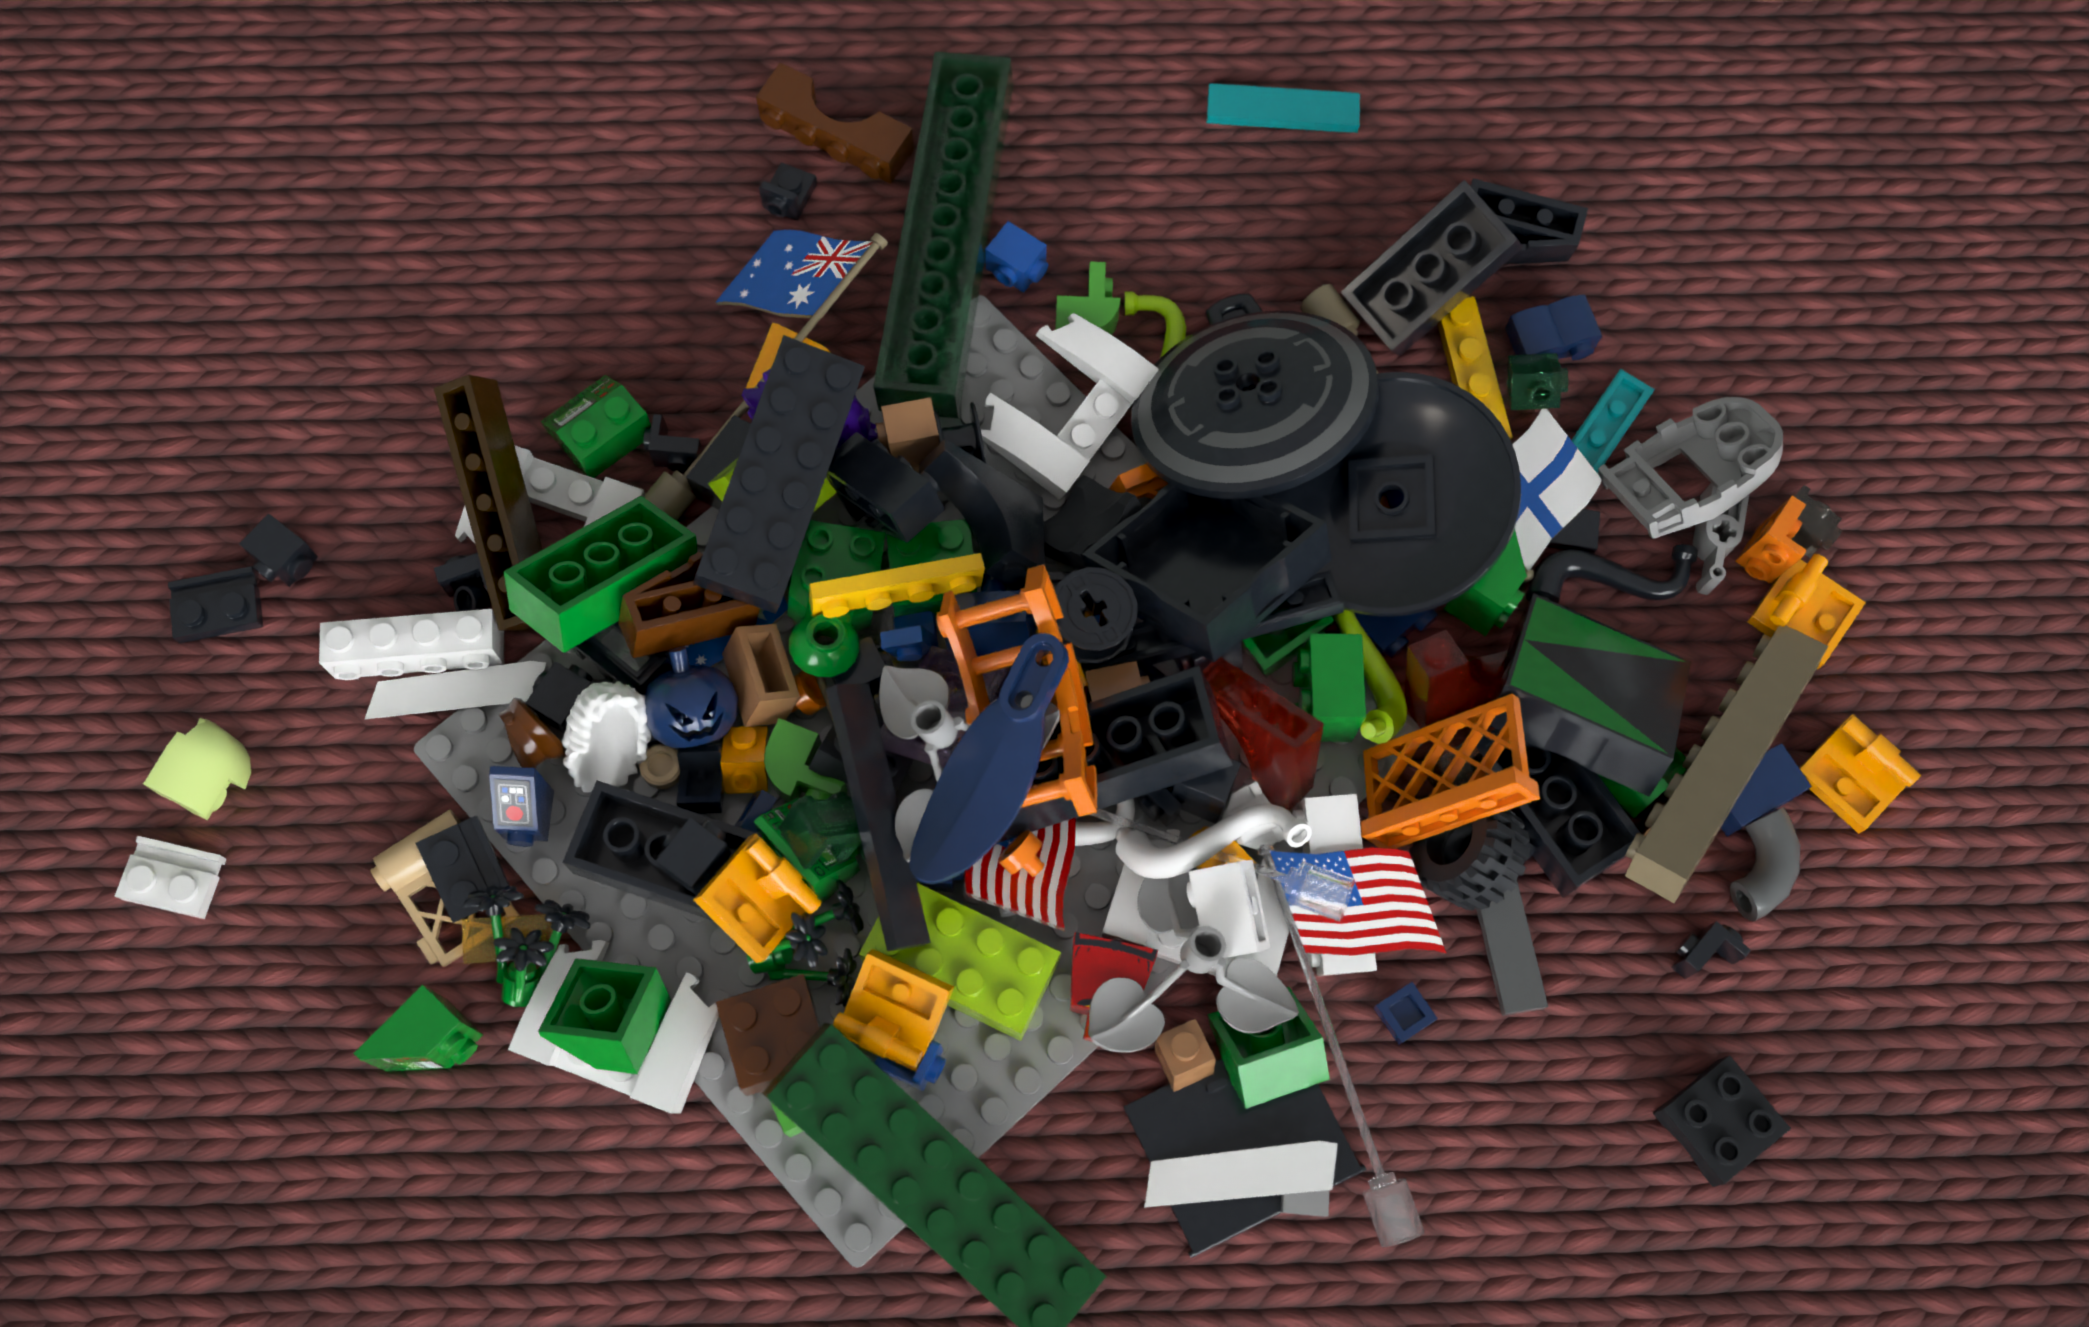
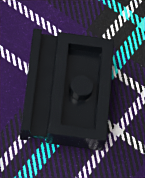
(215, 604)
(461, 863)

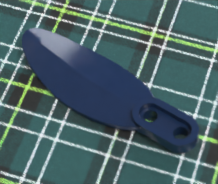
(989, 769)

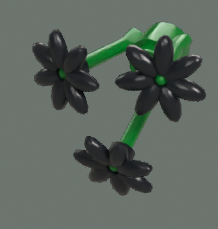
(805, 941)
(521, 975)

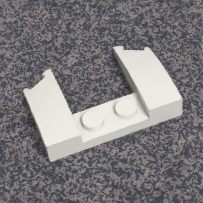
(1060, 459)
(564, 492)
(1126, 925)
(670, 1062)

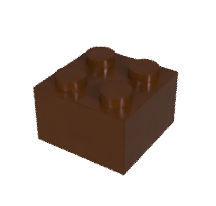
(767, 1029)

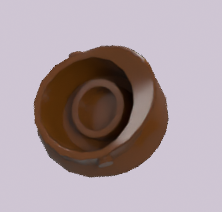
(529, 735)

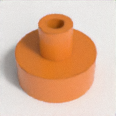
(810, 695)
(1022, 854)

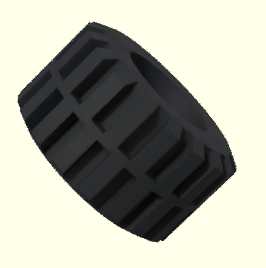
(1473, 860)

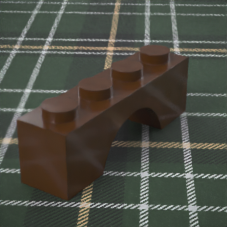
(874, 144)

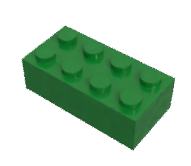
(581, 579)

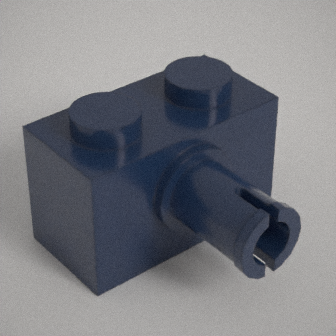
(997, 633)

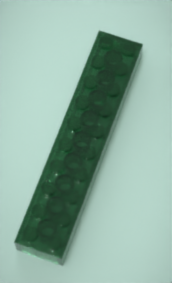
(945, 233)

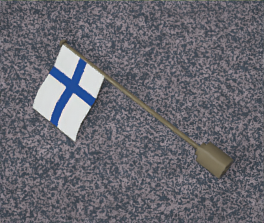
(1553, 471)

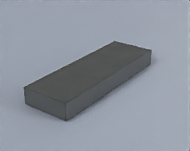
(1512, 955)

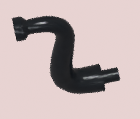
(1568, 563)

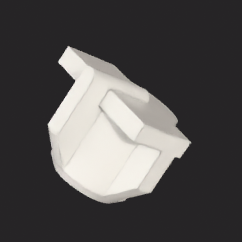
(1246, 796)

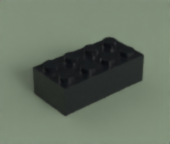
(1432, 268)
(1574, 823)
(623, 838)

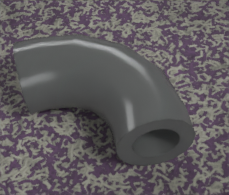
(1774, 866)

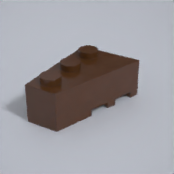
(677, 613)

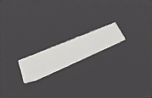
(454, 690)
(1242, 1174)

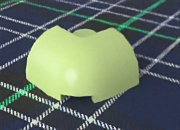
(199, 768)

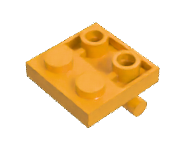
(1808, 604)
(1857, 773)
(756, 897)
(894, 1010)

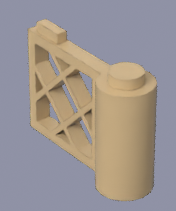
(407, 874)

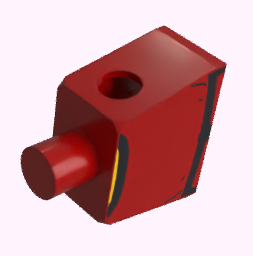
(1100, 960)

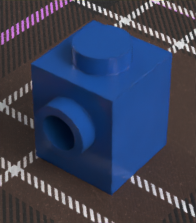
(1016, 257)

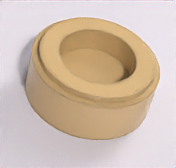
(660, 767)

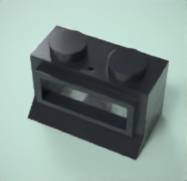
(614, 661)

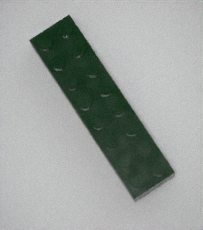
(932, 1182)

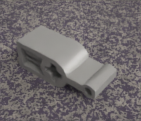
(1716, 540)

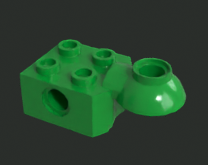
(828, 554)

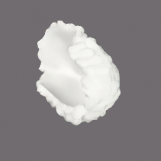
(606, 735)

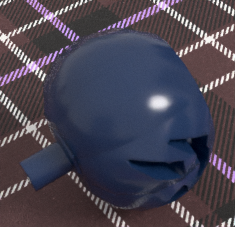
(690, 700)

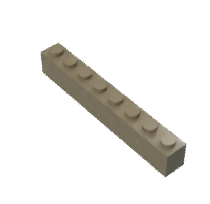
(1724, 764)

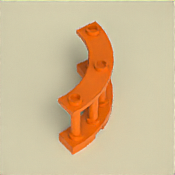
(1037, 598)

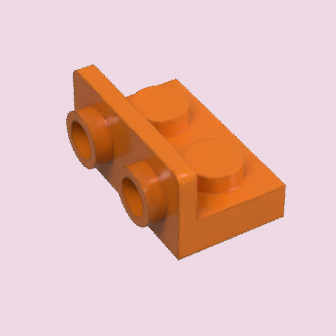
(1770, 547)

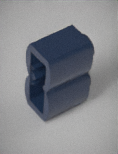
(1558, 328)

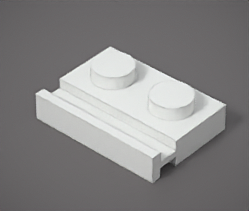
(170, 877)

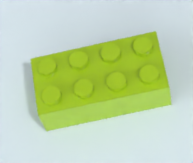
(992, 967)

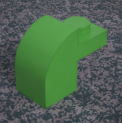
(1097, 308)
(788, 760)

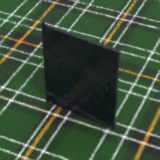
(1217, 1122)

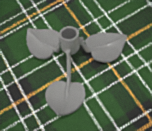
(914, 706)
(1249, 1001)

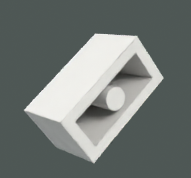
(1231, 903)

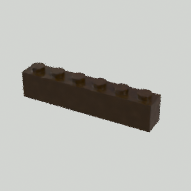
(489, 484)

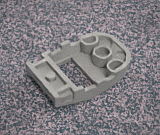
(1725, 439)

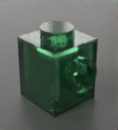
(1535, 381)

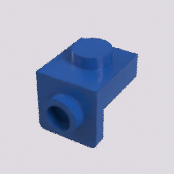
(912, 636)
(928, 1070)

